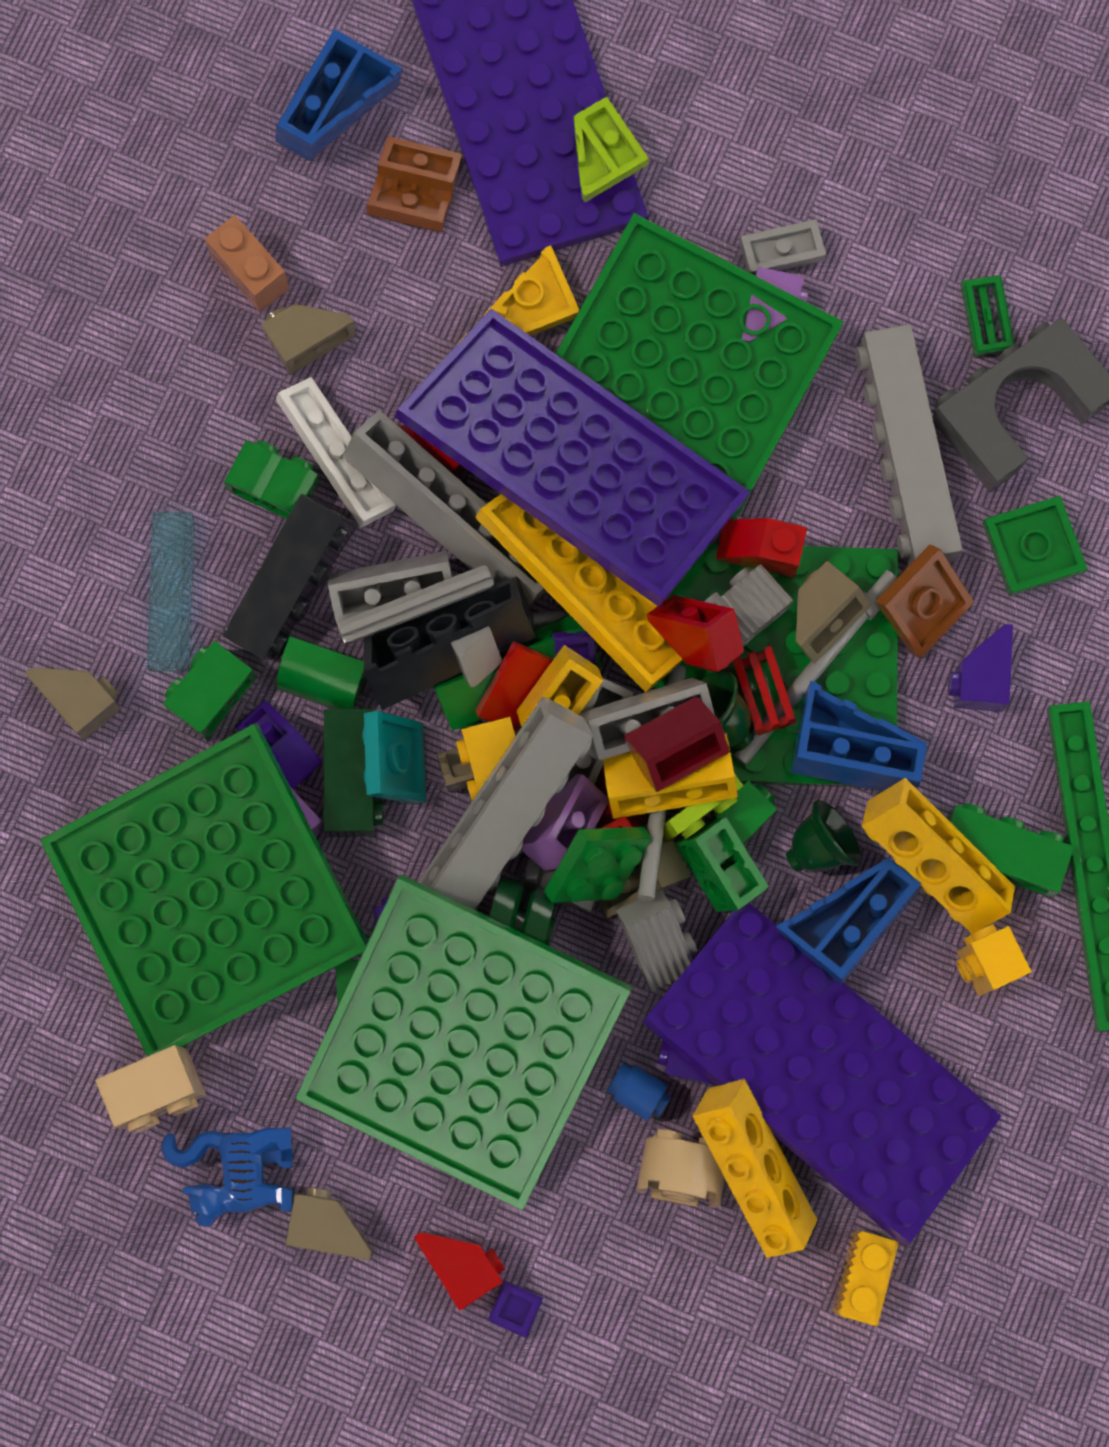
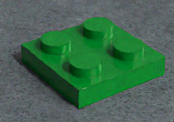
(1034, 545)
(597, 864)

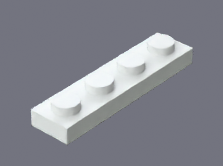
(327, 442)

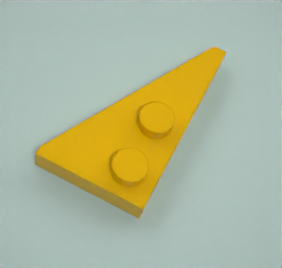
(538, 297)

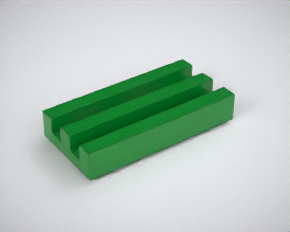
(992, 347)

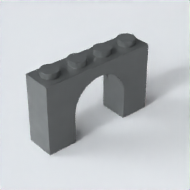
(1050, 357)

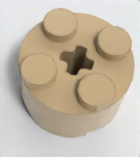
(680, 1170)

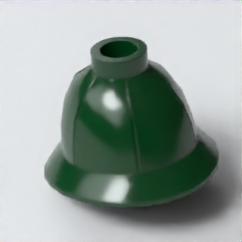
(730, 708)
(823, 841)

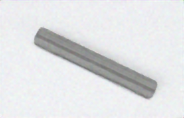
(415, 604)

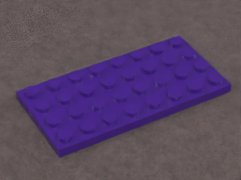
(512, 92)
(573, 456)
(824, 1072)

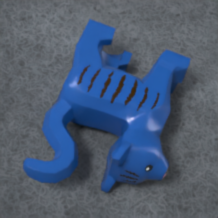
(242, 1171)

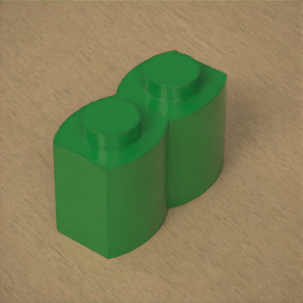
(270, 480)

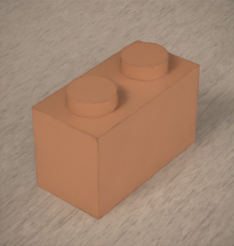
(247, 263)

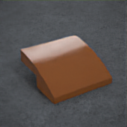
(414, 184)

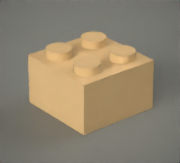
(151, 1088)

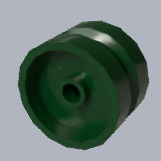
(535, 921)

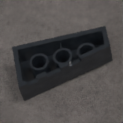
(289, 577)
(420, 651)

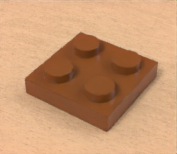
(925, 601)

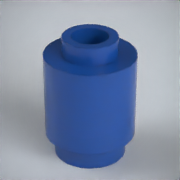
(639, 1091)

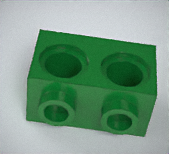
(722, 865)

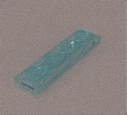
(171, 592)

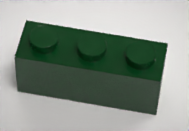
(346, 804)

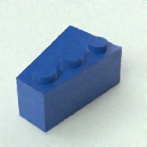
(335, 94)
(853, 747)
(852, 920)

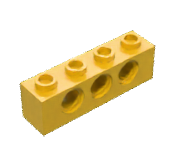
(938, 856)
(755, 1168)

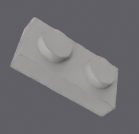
(783, 247)

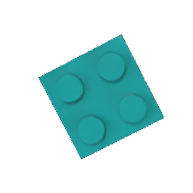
(394, 758)

